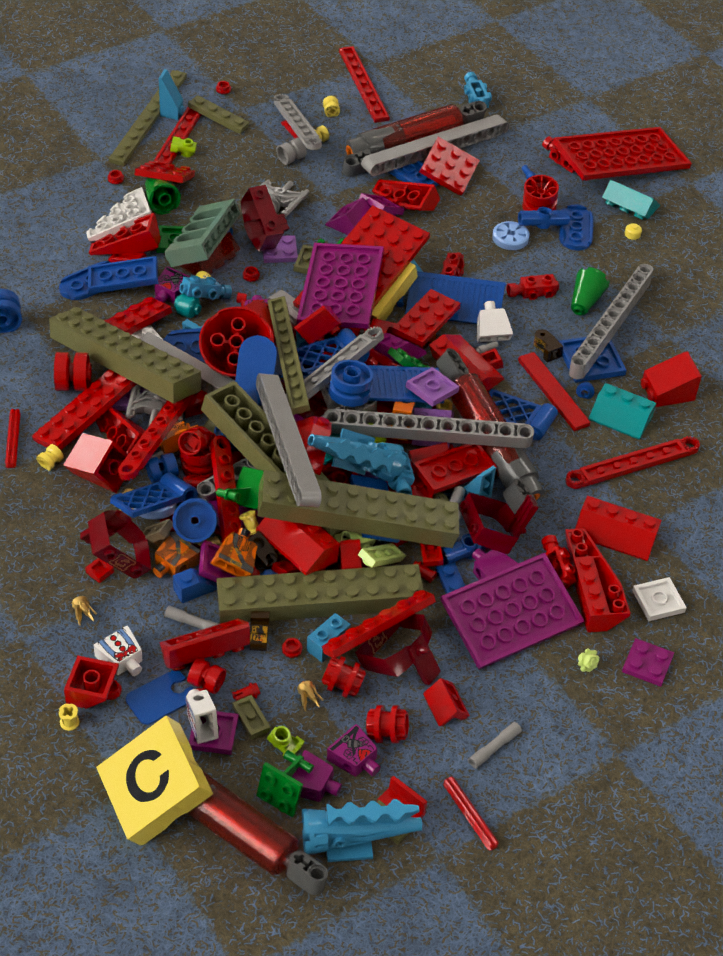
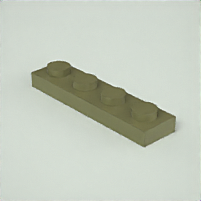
(218, 114)

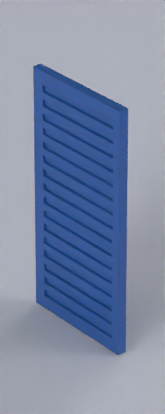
(468, 291)
(390, 383)

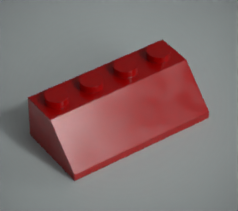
(472, 359)
(619, 527)
(302, 544)
(205, 643)

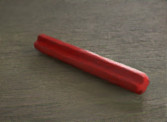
(12, 440)
(470, 813)

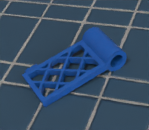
(342, 339)
(539, 419)
(169, 486)

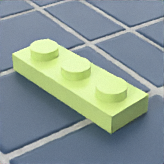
(381, 555)

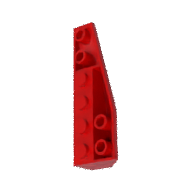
(597, 586)

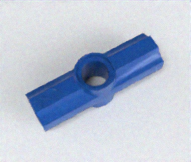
(543, 218)
(460, 550)

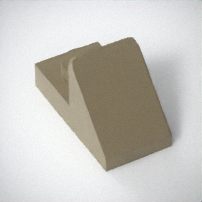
(158, 533)

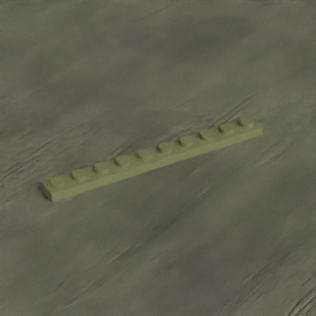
(142, 125)
(288, 356)

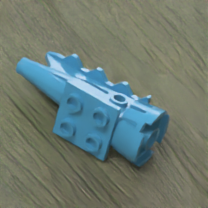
(360, 454)
(349, 830)

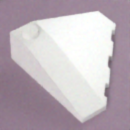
(133, 207)

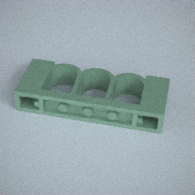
(203, 233)

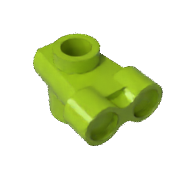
(185, 146)
(287, 741)

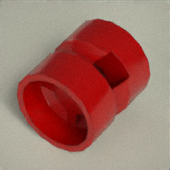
(194, 440)
(205, 675)

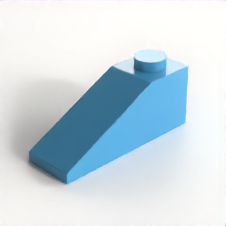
(170, 99)
(482, 483)

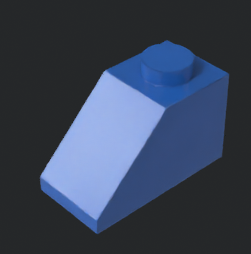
(191, 585)

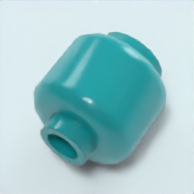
(187, 306)

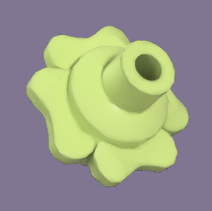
(588, 660)

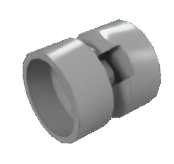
(289, 151)

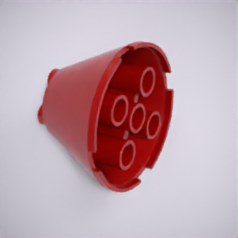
(225, 333)

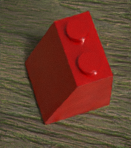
(672, 381)
(97, 461)

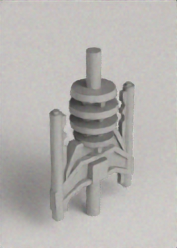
(284, 197)
(144, 403)

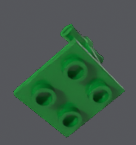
(246, 489)
(279, 787)

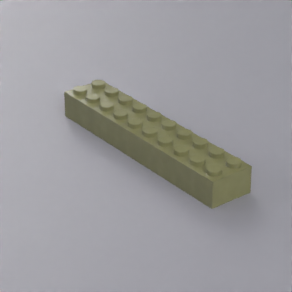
(126, 354)
(246, 428)
(363, 511)
(318, 593)

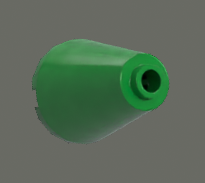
(162, 195)
(588, 288)

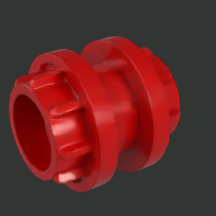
(343, 676)
(387, 724)

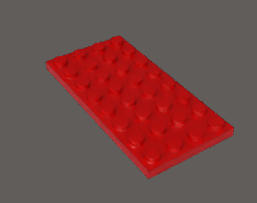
(621, 153)
(400, 244)

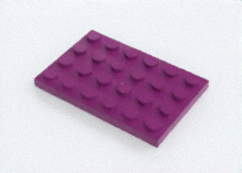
(344, 280)
(511, 610)

